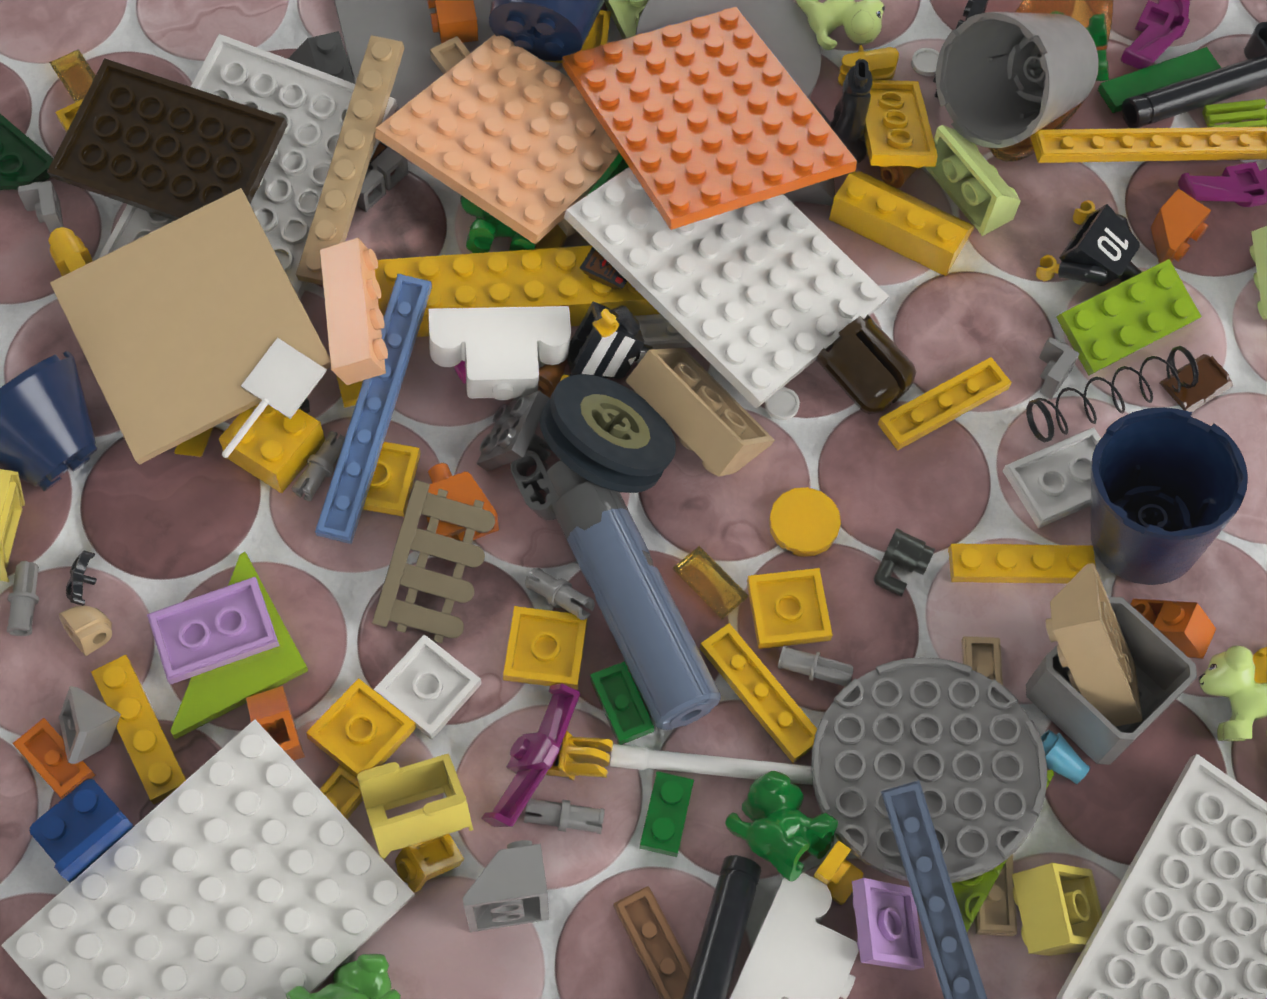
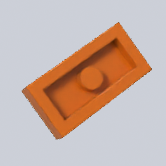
(48, 756)

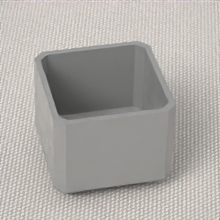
(1161, 677)

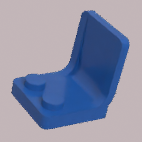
(80, 829)

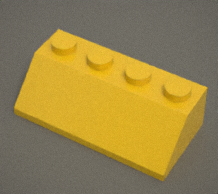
(900, 222)

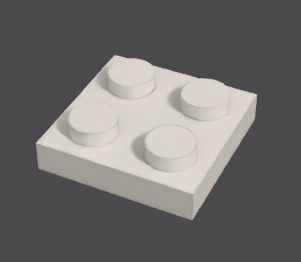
(428, 686)

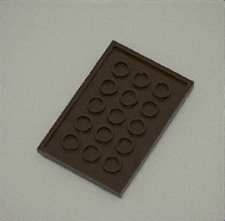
(164, 143)

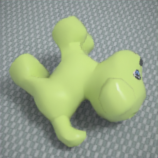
(860, 19)
(1232, 676)

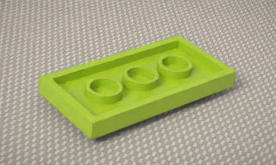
(1128, 317)

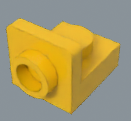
(427, 860)
(838, 873)

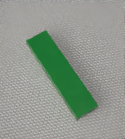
(1156, 76)

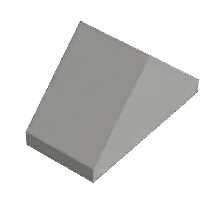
(86, 725)

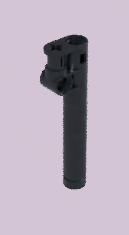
(1204, 88)
(723, 929)

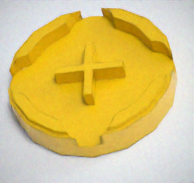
(804, 521)

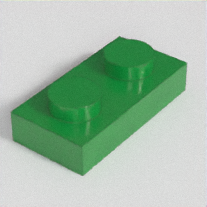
(621, 703)
(666, 814)

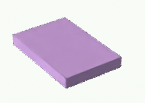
(212, 630)

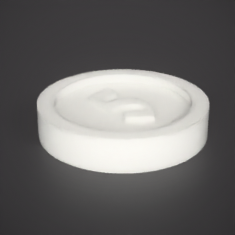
(925, 61)
(783, 404)

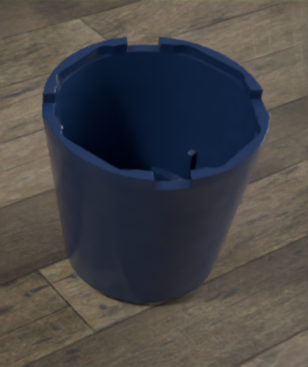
(545, 26)
(1162, 493)

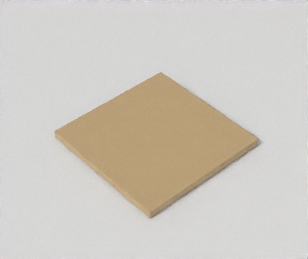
(184, 322)

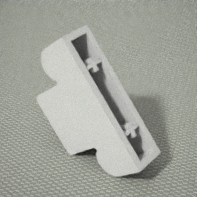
(500, 346)
(794, 952)

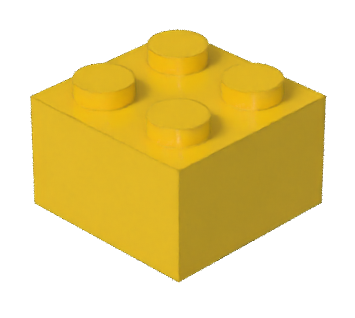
(274, 445)

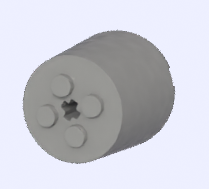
(1013, 74)

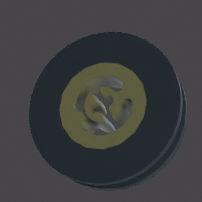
(623, 459)

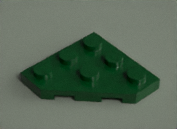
(20, 158)

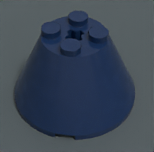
(45, 422)

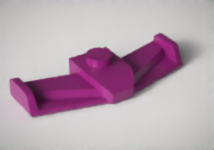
(1159, 28)
(1238, 184)
(534, 756)

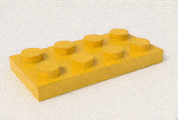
(898, 126)

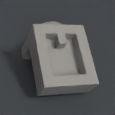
(43, 199)
(1060, 362)

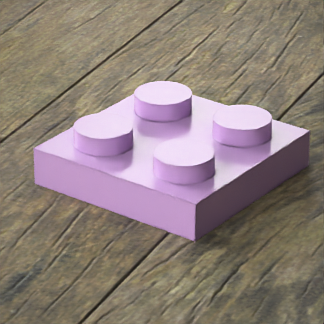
(887, 924)

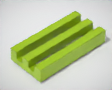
(1236, 112)

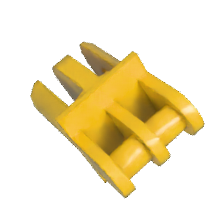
(881, 63)
(68, 250)
(582, 757)

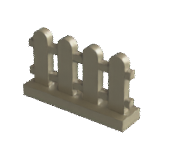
(425, 580)

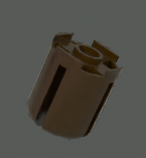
(868, 366)

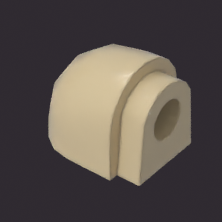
(86, 627)

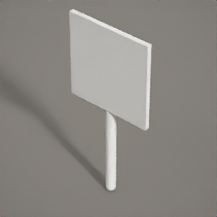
(280, 380)

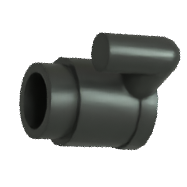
(905, 553)

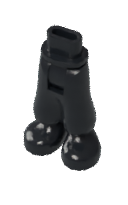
(853, 108)

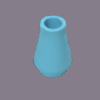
(1063, 758)

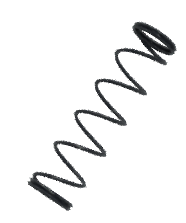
(1170, 363)

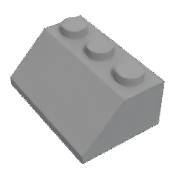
(509, 889)

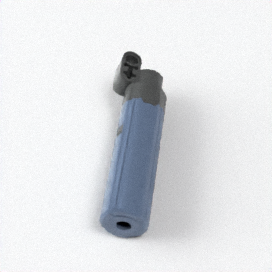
(626, 590)

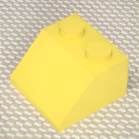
(1056, 908)

